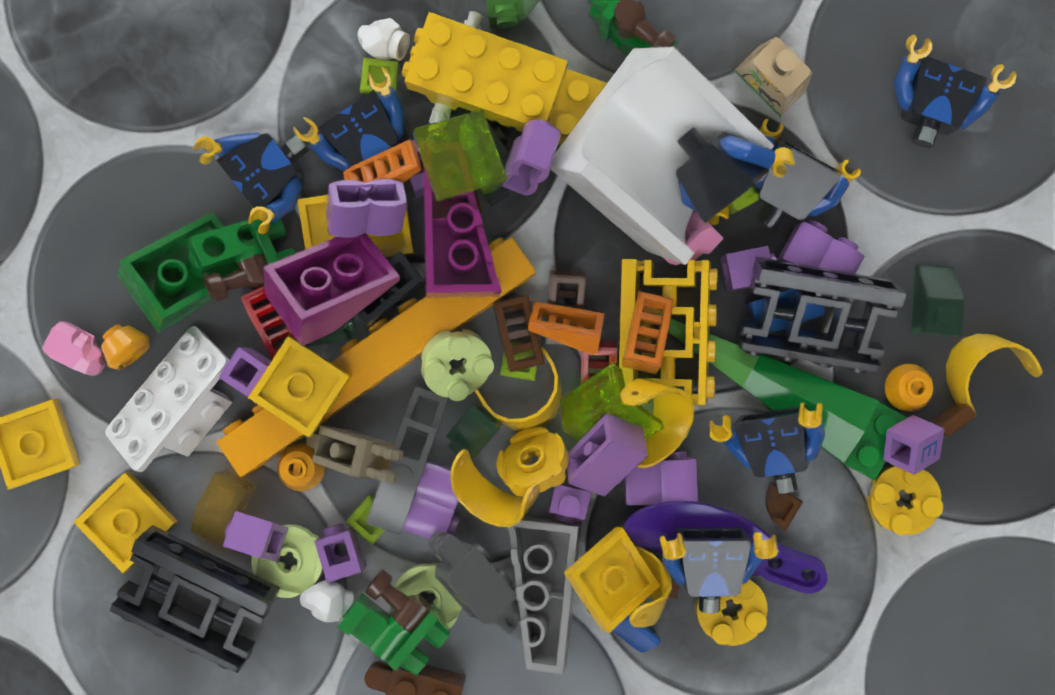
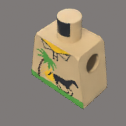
(775, 75)

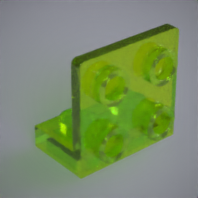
(460, 155)
(596, 398)

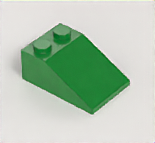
(166, 278)

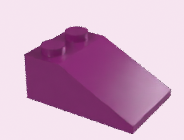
(327, 285)

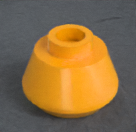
(124, 346)
(908, 387)
(301, 457)

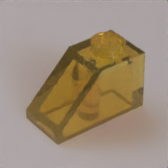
(218, 504)

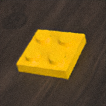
(299, 387)
(35, 444)
(121, 518)
(612, 579)

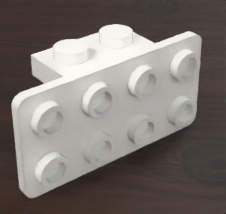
(173, 404)

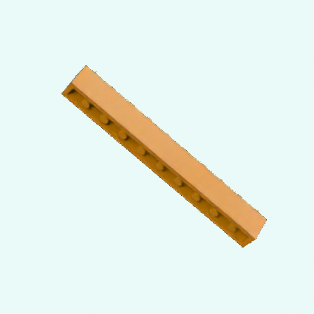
(376, 358)

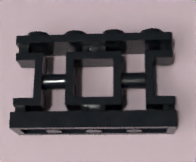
(821, 288)
(205, 576)

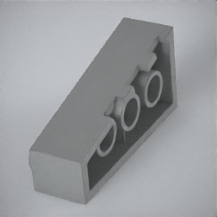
(545, 596)

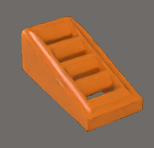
(378, 165)
(577, 329)
(642, 362)

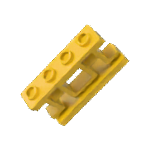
(695, 331)

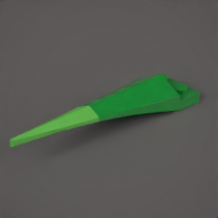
(851, 421)

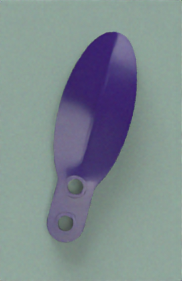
(662, 518)

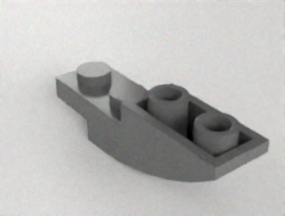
(415, 440)

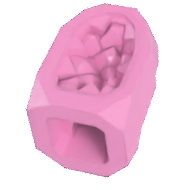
(699, 237)
(74, 349)

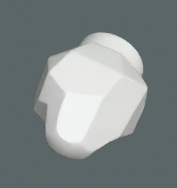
(384, 39)
(327, 600)

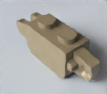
(354, 453)

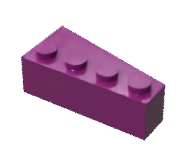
(456, 248)

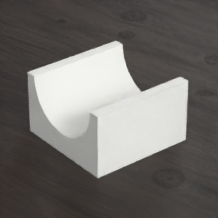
(628, 149)

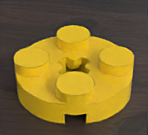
(546, 472)
(903, 520)
(742, 627)

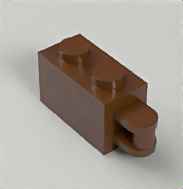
(429, 680)

